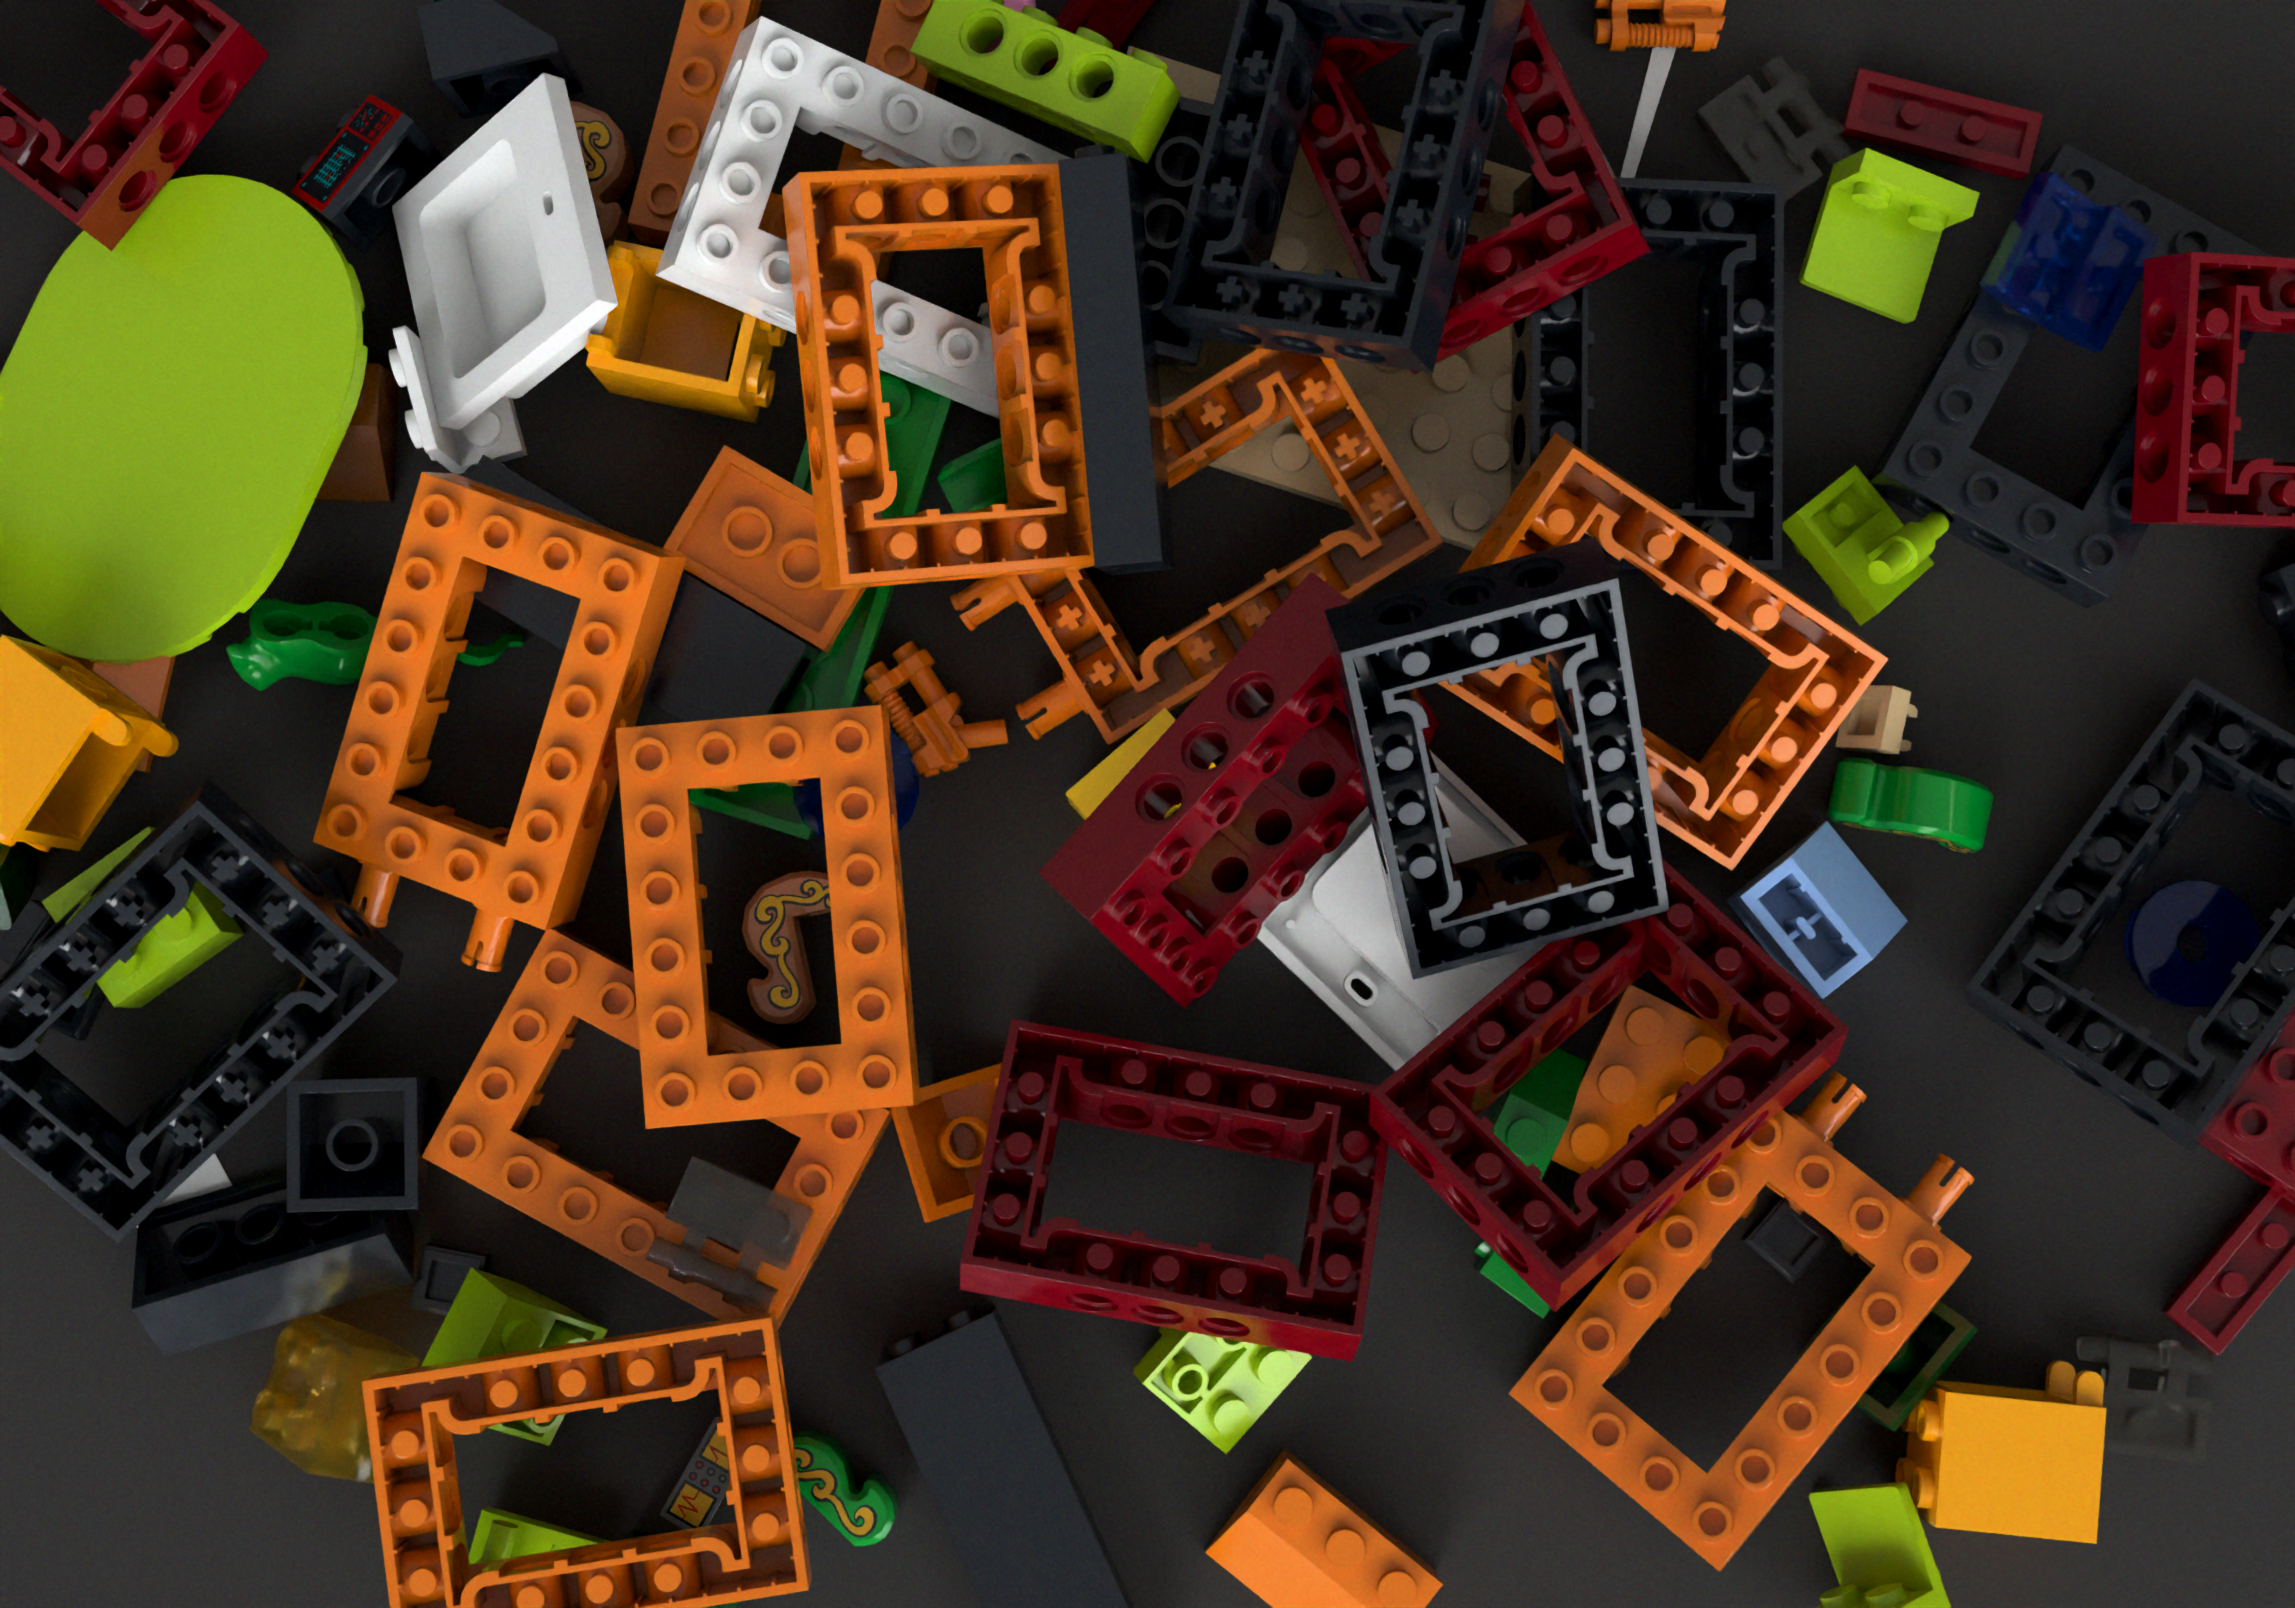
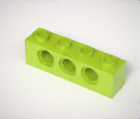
(1125, 117)

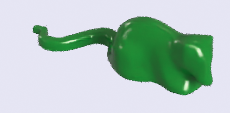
(321, 644)

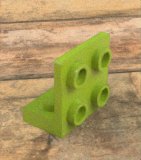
(1881, 232)
(1877, 1548)

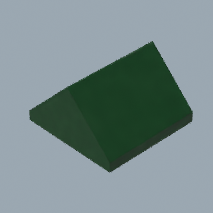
(1914, 1366)

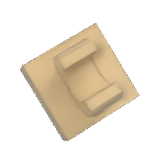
(1877, 721)

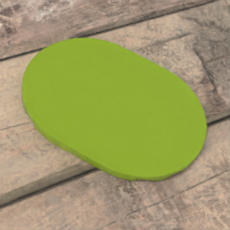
(173, 419)

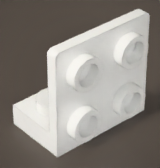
(491, 434)

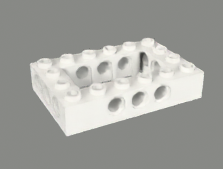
(791, 80)

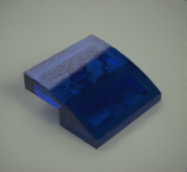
(2069, 262)

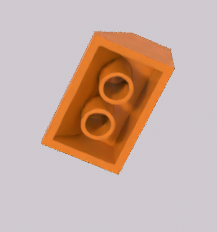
(1315, 1549)

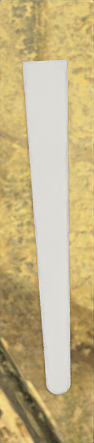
(1651, 92)

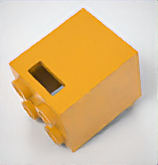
(680, 344)
(64, 745)
(2009, 1456)

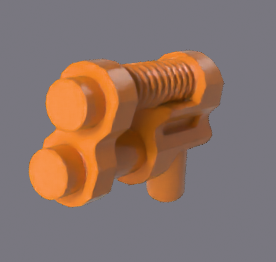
(1680, 24)
(938, 734)

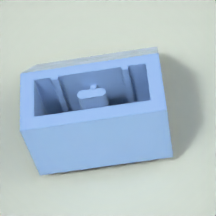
(1818, 912)

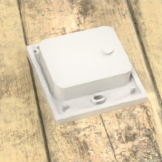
(505, 256)
(1345, 931)

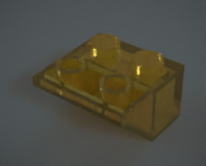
(316, 1399)

